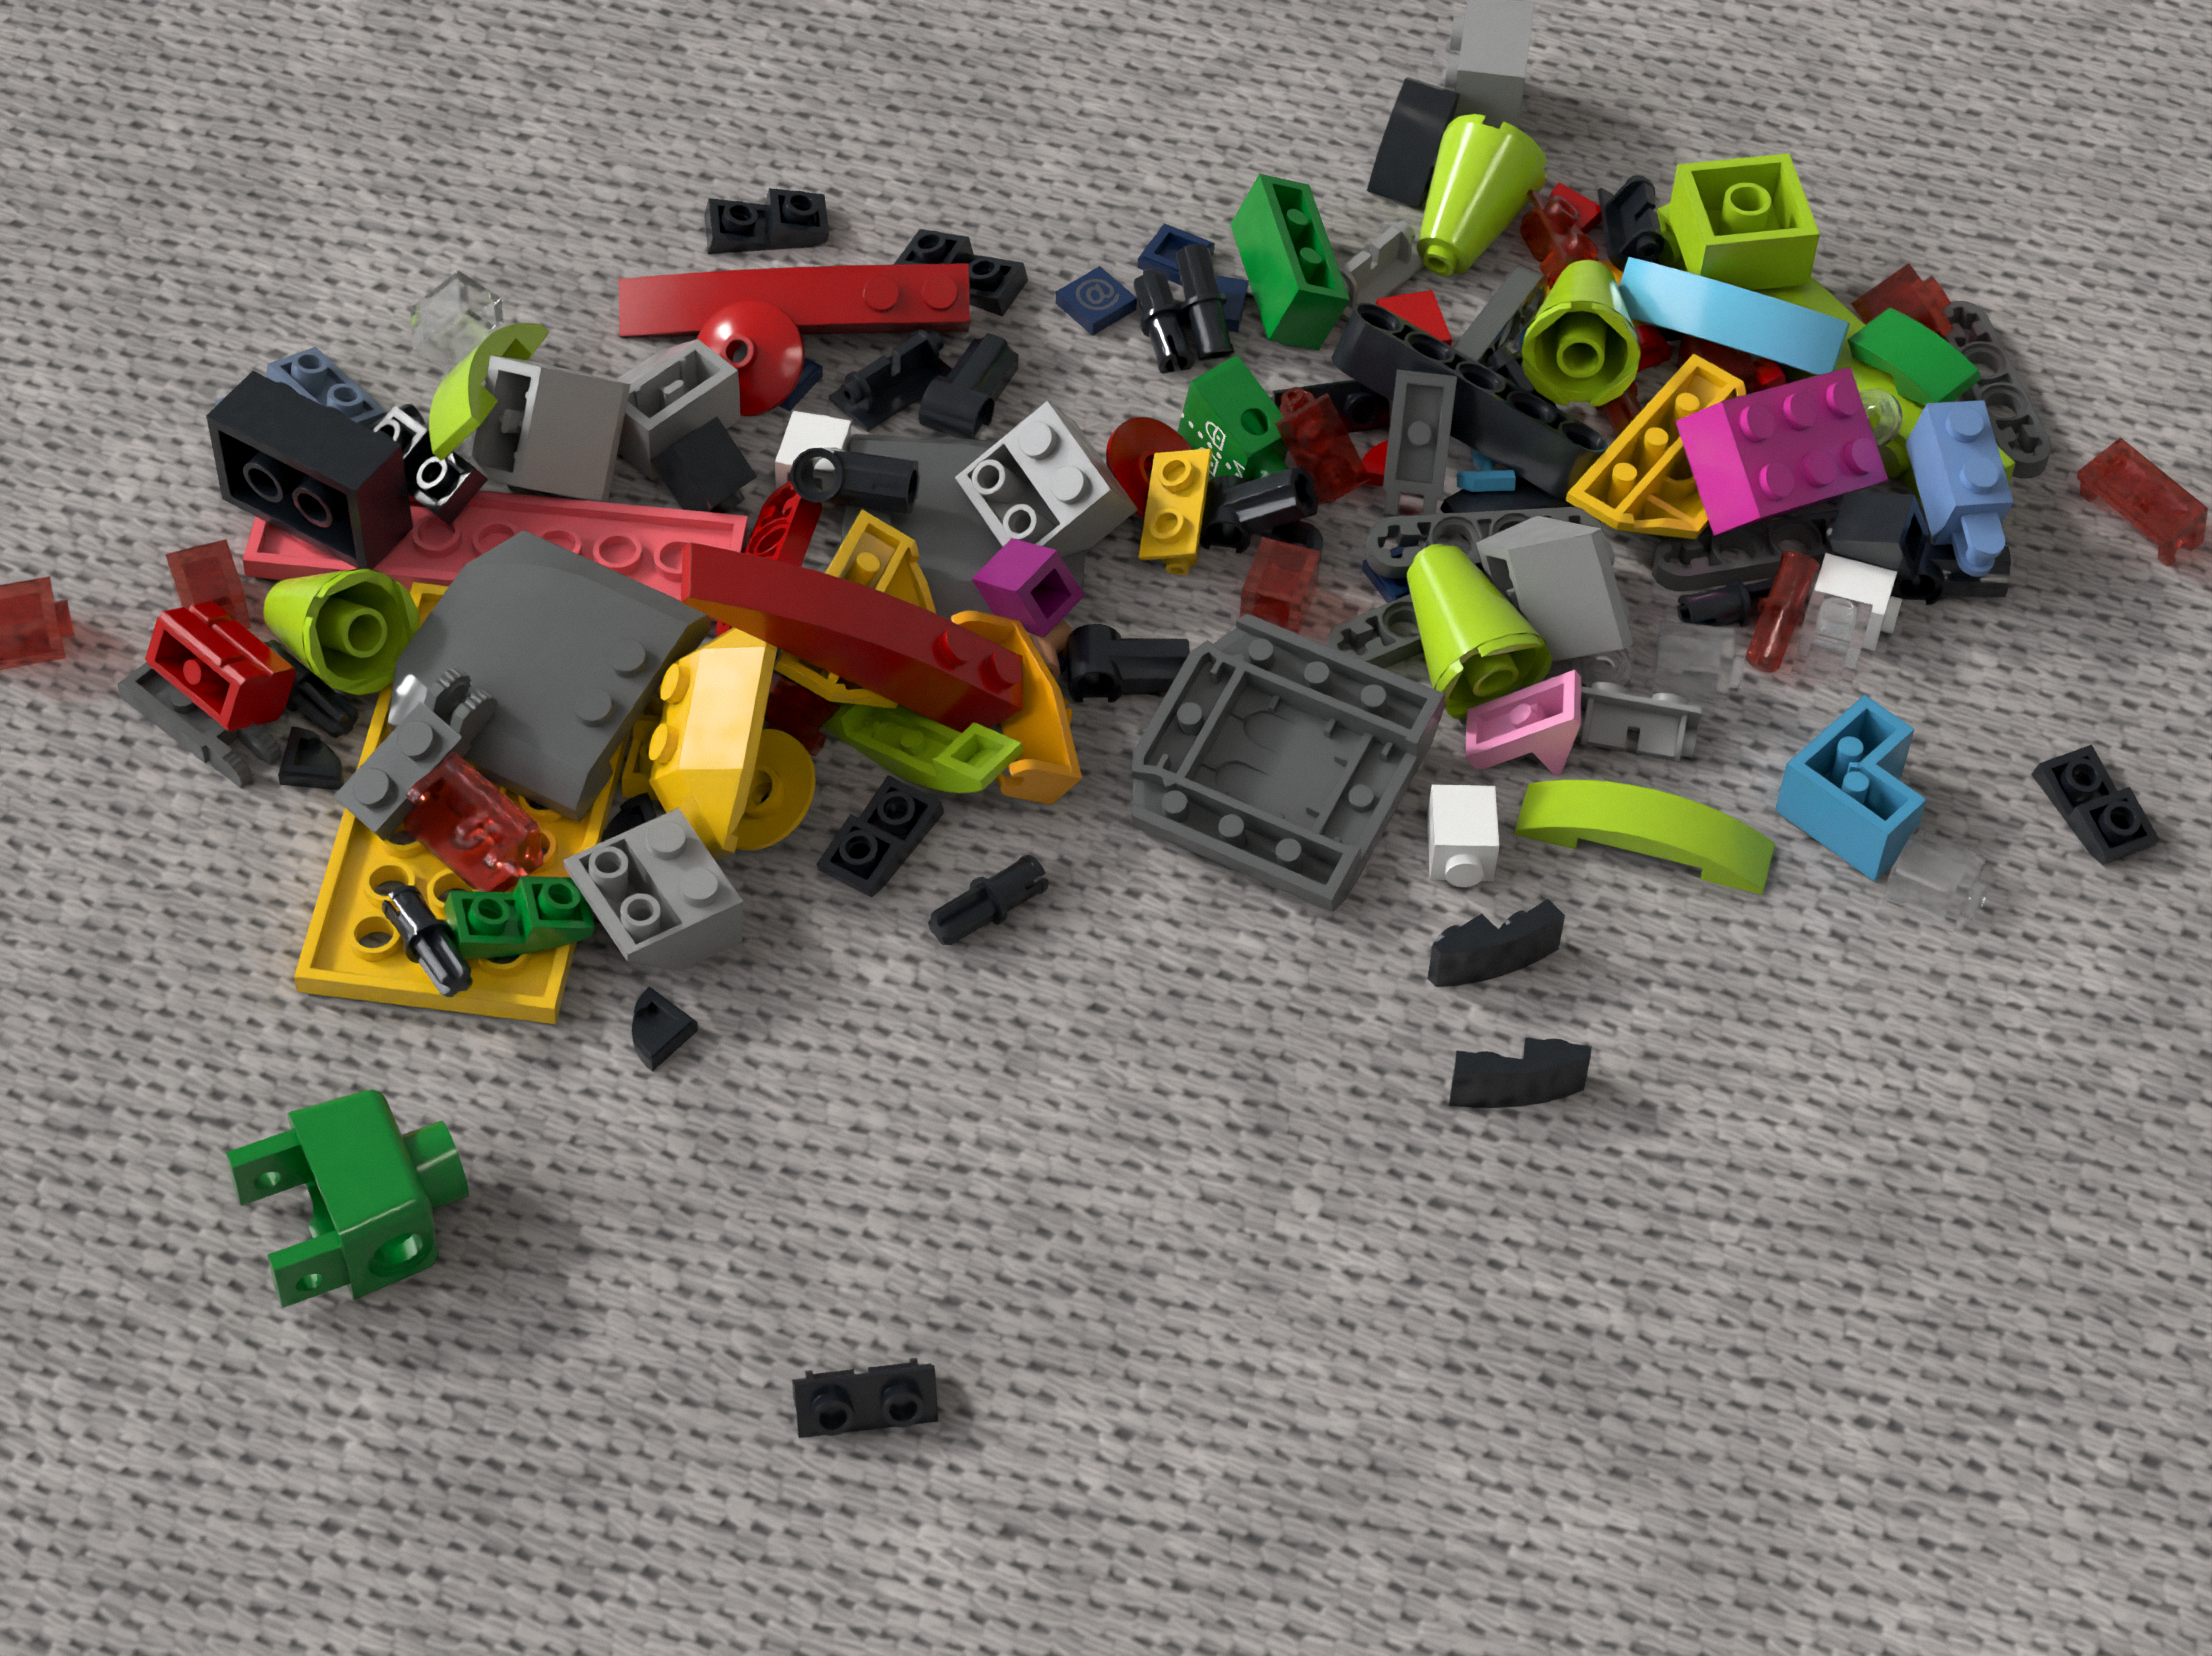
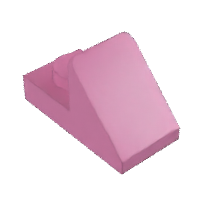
(1527, 721)

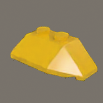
(1645, 473)
(875, 558)
(712, 734)

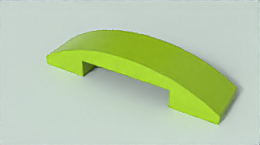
(462, 400)
(925, 749)
(1650, 825)

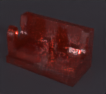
(2145, 498)
(473, 827)

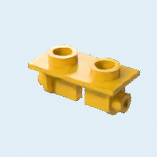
(1175, 509)

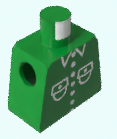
(1235, 420)

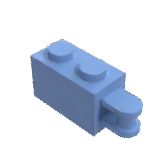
(1961, 481)

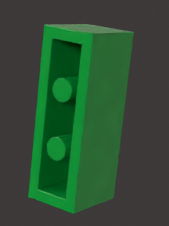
(1289, 262)

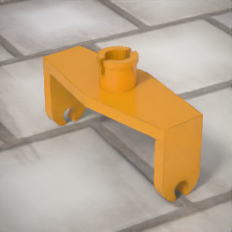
(1043, 726)

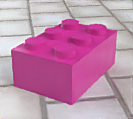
(1781, 450)

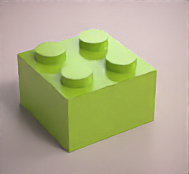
(1744, 221)

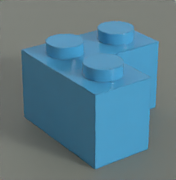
(1849, 791)

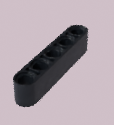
(1487, 408)

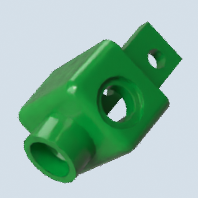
(366, 1191)

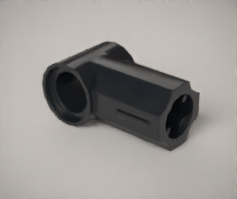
(969, 393)
(860, 479)
(1243, 507)
(1940, 575)
(1108, 665)

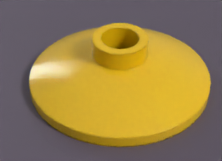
(790, 775)

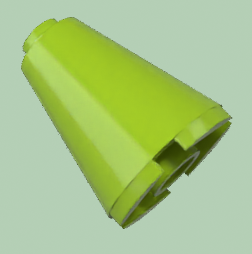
(1476, 191)
(1582, 339)
(344, 626)
(1470, 632)

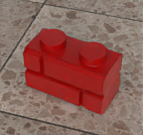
(220, 666)

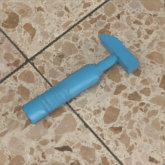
(1486, 478)

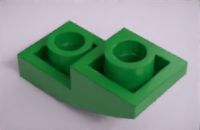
(1918, 358)
(531, 919)

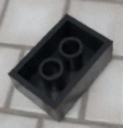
(310, 471)

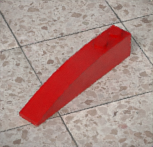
(815, 298)
(858, 635)

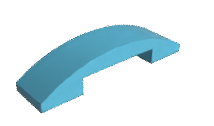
(1732, 317)

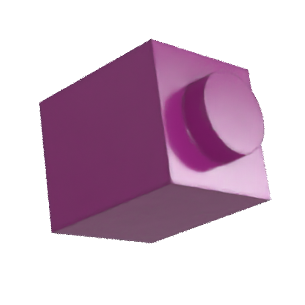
(1028, 586)

